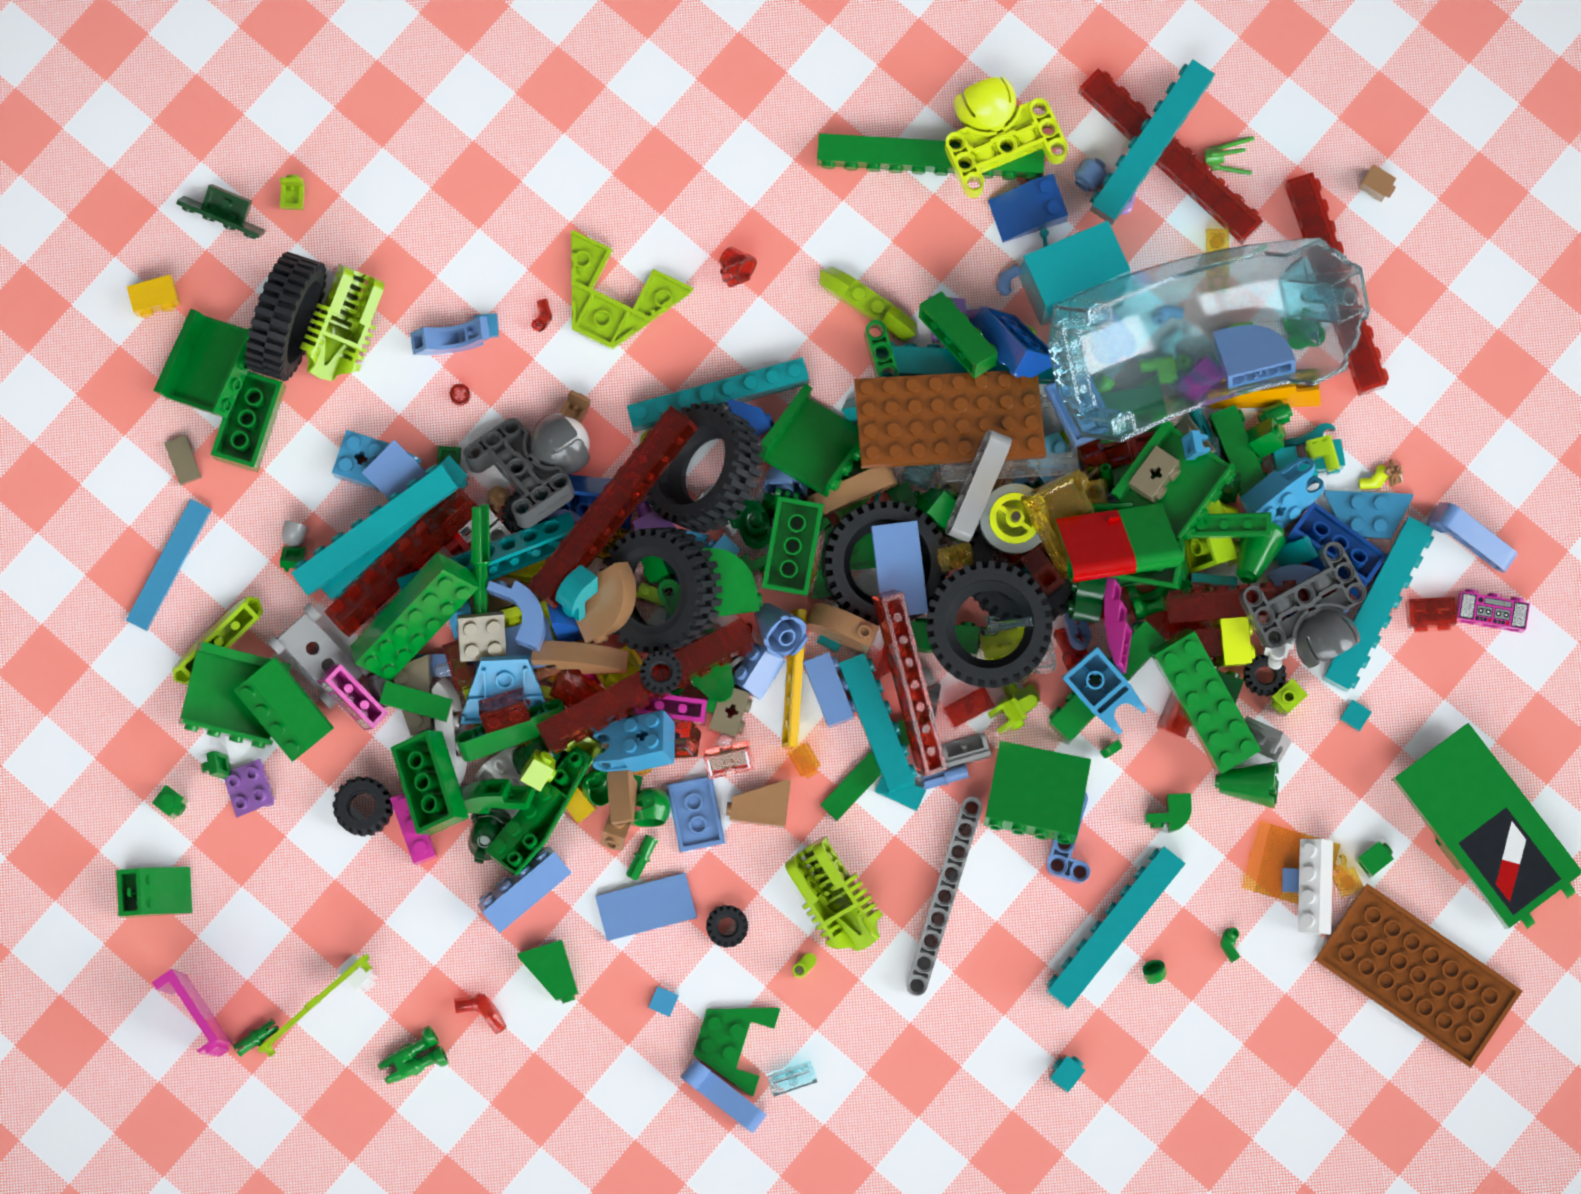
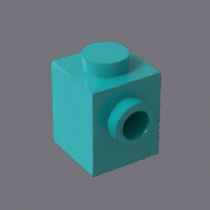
(1067, 1072)

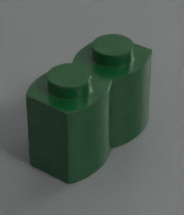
(1086, 600)

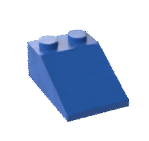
(1028, 208)

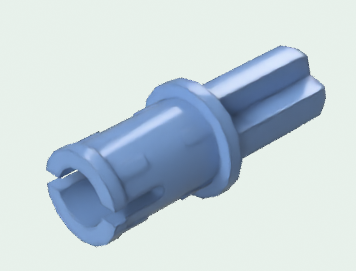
(945, 777)

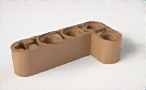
(856, 489)

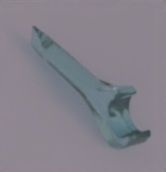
(995, 625)

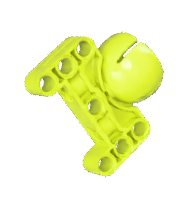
(995, 121)

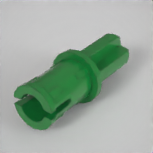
(641, 857)

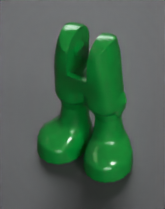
(1149, 603)
(405, 1059)

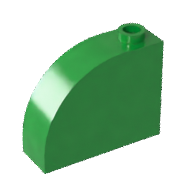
(737, 582)

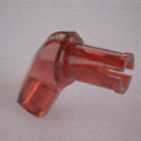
(483, 1006)

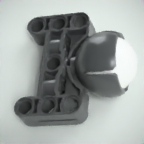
(552, 452)

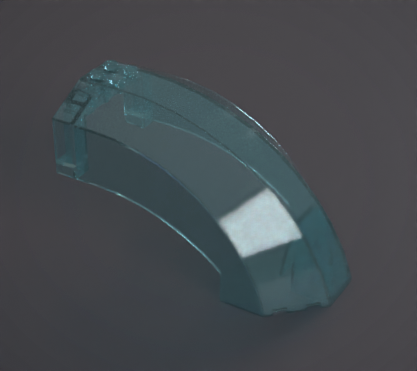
(1146, 343)

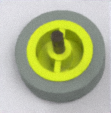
(1006, 521)

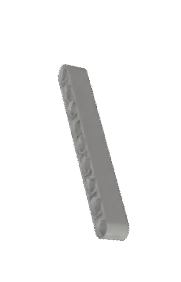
(944, 885)

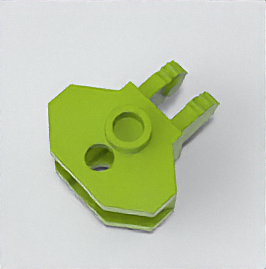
(1014, 711)

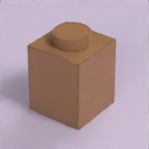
(1378, 183)

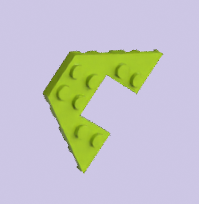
(603, 317)

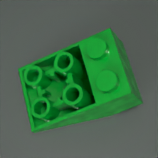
(154, 891)

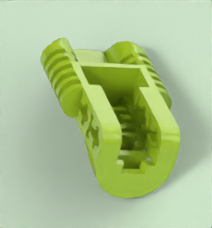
(342, 324)
(834, 897)

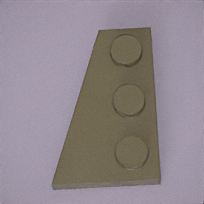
(416, 676)

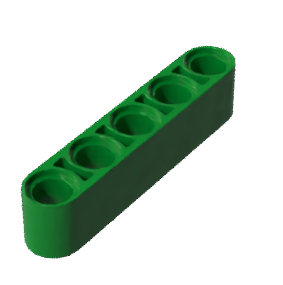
(880, 343)
(477, 744)

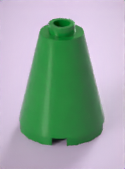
(1257, 554)
(1251, 783)

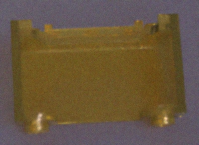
(1057, 500)

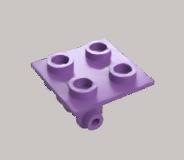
(249, 788)

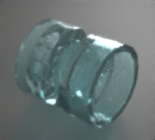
(919, 475)

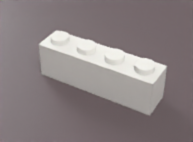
(1315, 886)

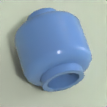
(1090, 174)

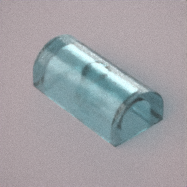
(792, 1078)

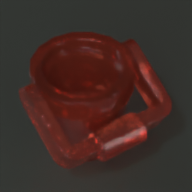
(738, 264)

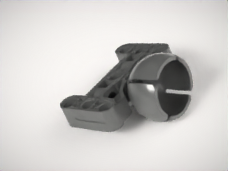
(1322, 630)

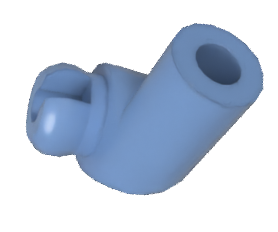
(1005, 278)

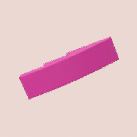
(1117, 629)

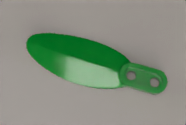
(720, 682)

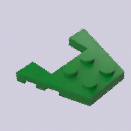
(861, 558)
(723, 1040)

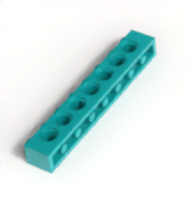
(517, 549)

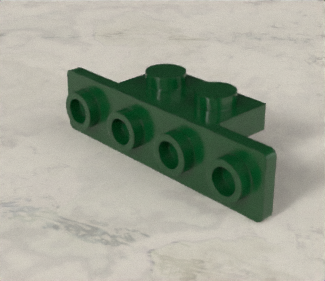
(225, 208)

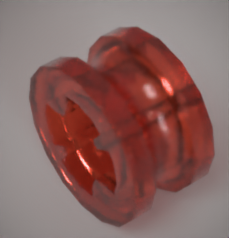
(467, 394)

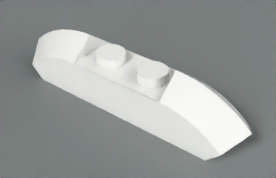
(447, 690)

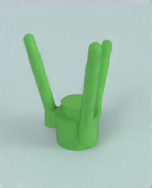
(1215, 155)

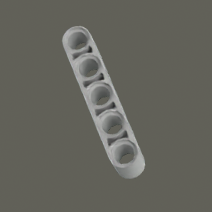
(978, 485)

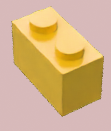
(153, 296)

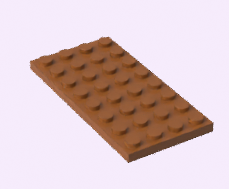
(946, 417)
(1418, 975)

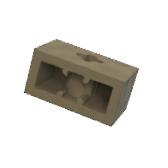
(1156, 462)
(722, 723)

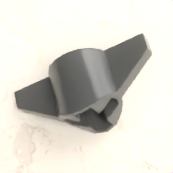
(934, 697)

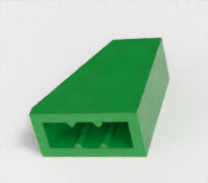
(552, 970)

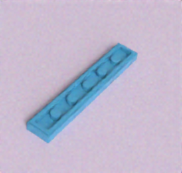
(168, 565)

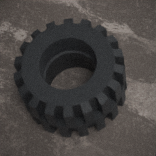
(349, 792)

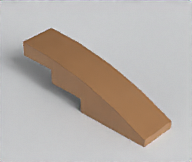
(582, 656)
(621, 796)

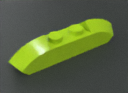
(867, 302)
(222, 633)

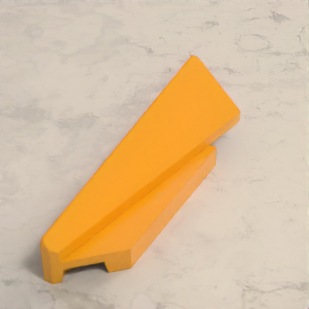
(1293, 394)

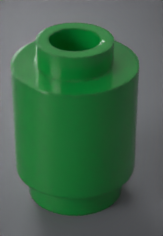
(1279, 412)

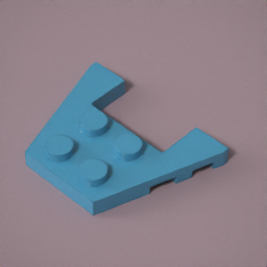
(497, 676)

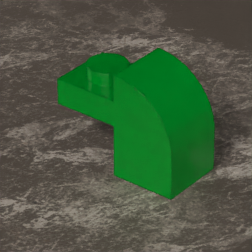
(1178, 813)

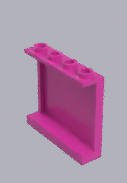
(179, 983)

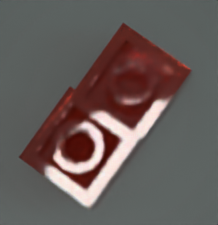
(1070, 655)

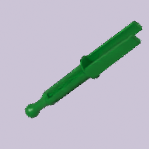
(480, 556)

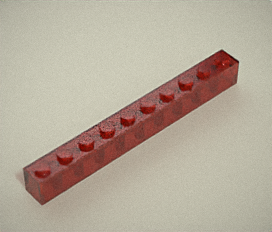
(1176, 161)
(1314, 222)
(614, 503)
(629, 693)

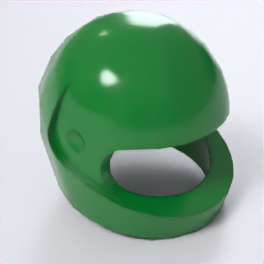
(654, 806)

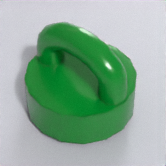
(1154, 971)

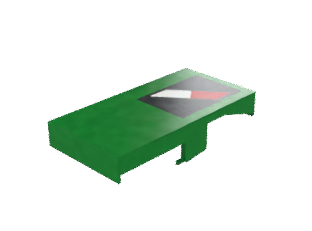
(1488, 827)

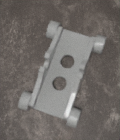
(305, 631)

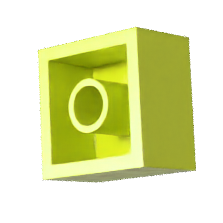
(1235, 642)

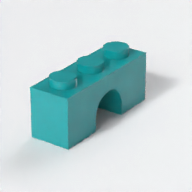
(1287, 455)

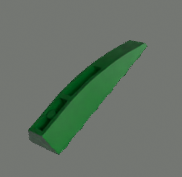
(533, 827)

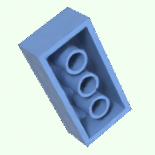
(521, 892)

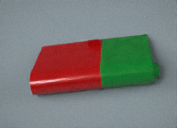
(1118, 542)

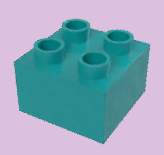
(1071, 268)

